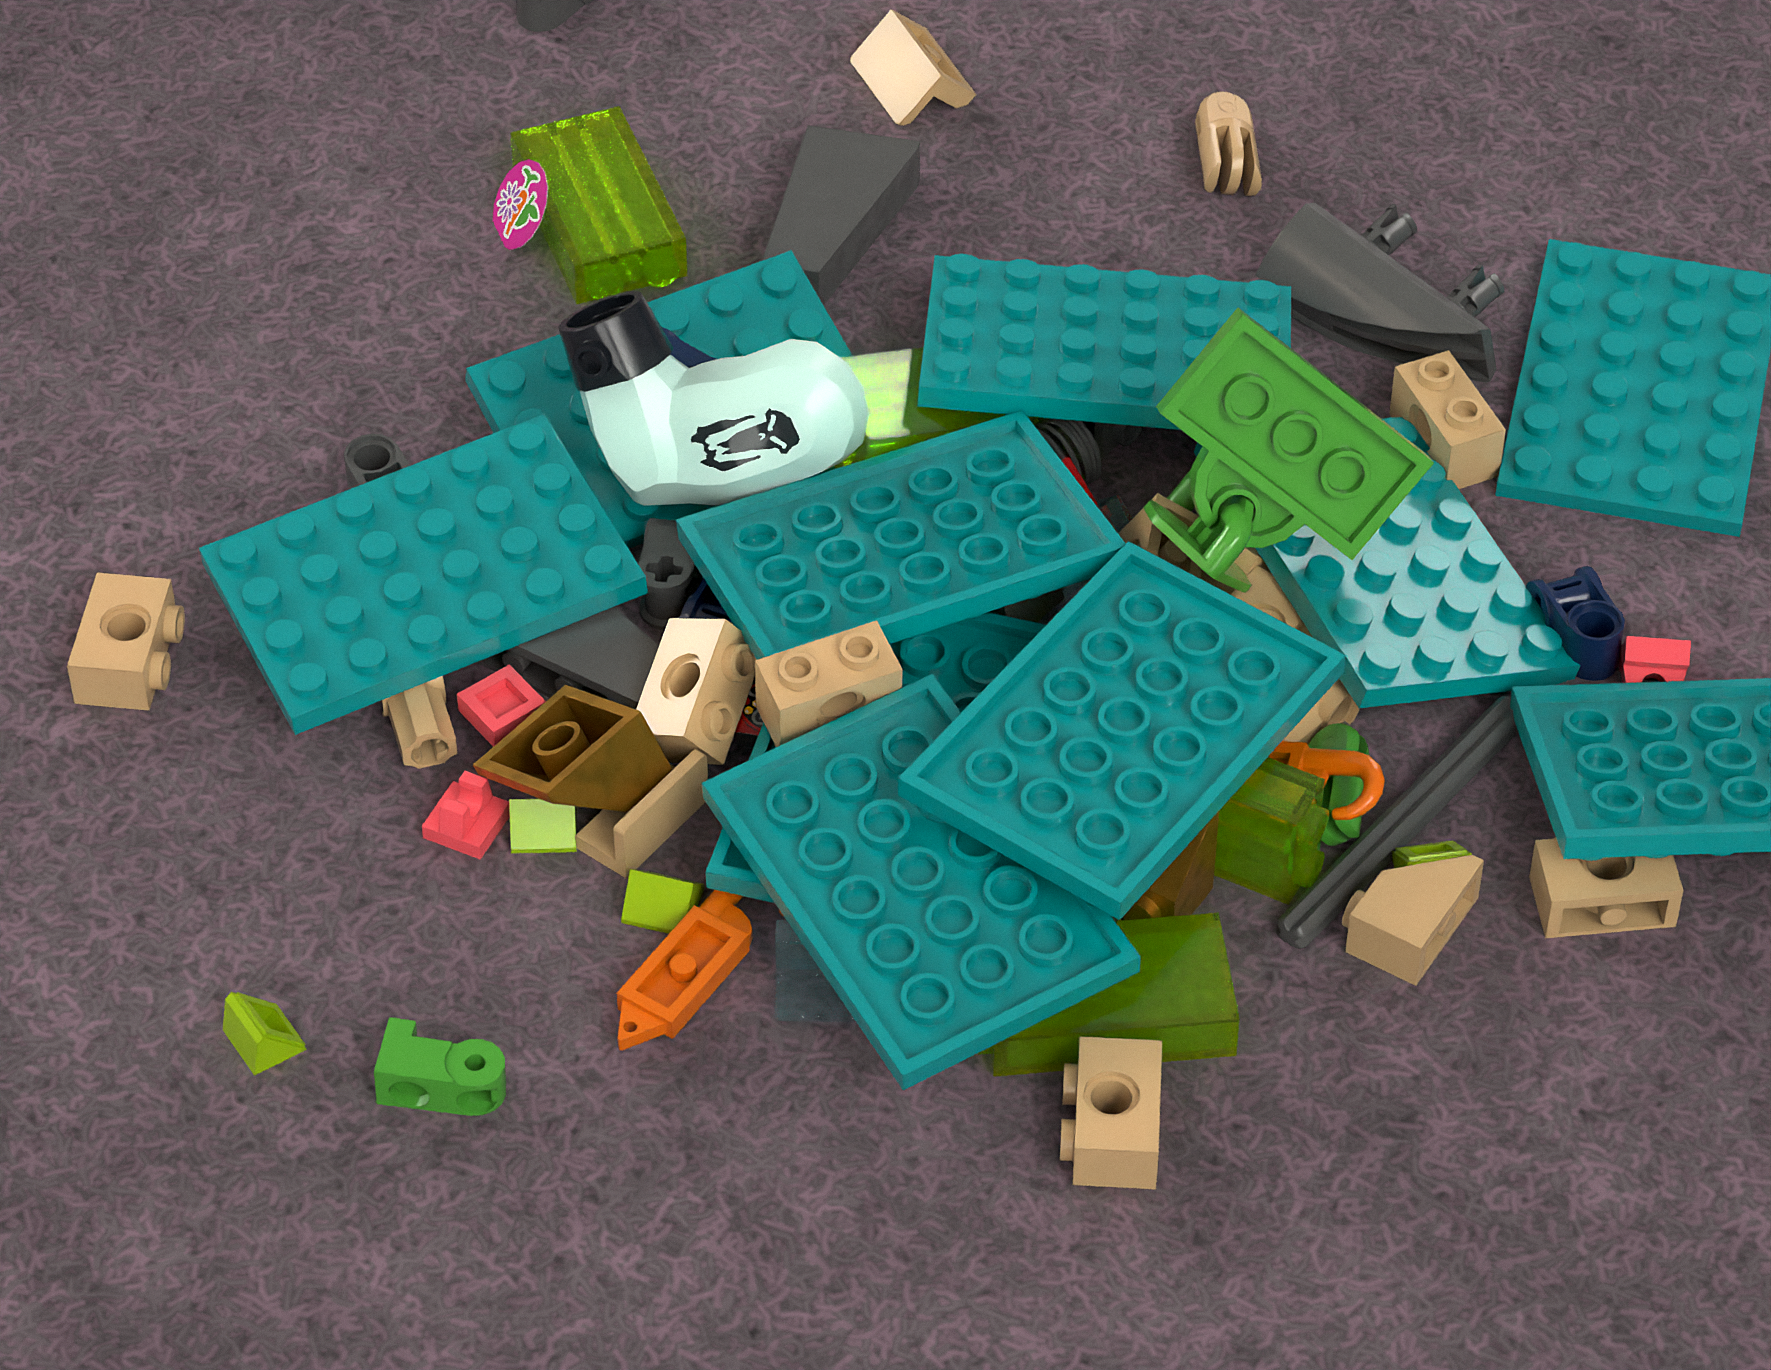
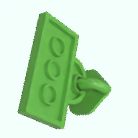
(1277, 454)

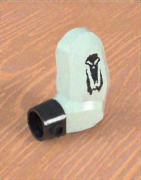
(709, 427)

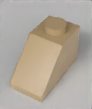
(1411, 914)

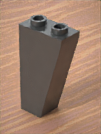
(841, 200)
(595, 655)

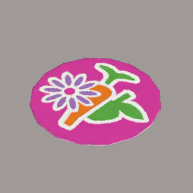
(520, 203)

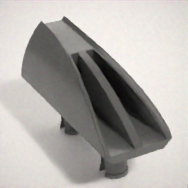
(1372, 303)

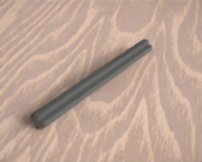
(1398, 825)

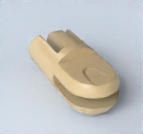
(1227, 144)

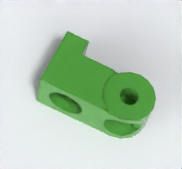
(438, 1073)

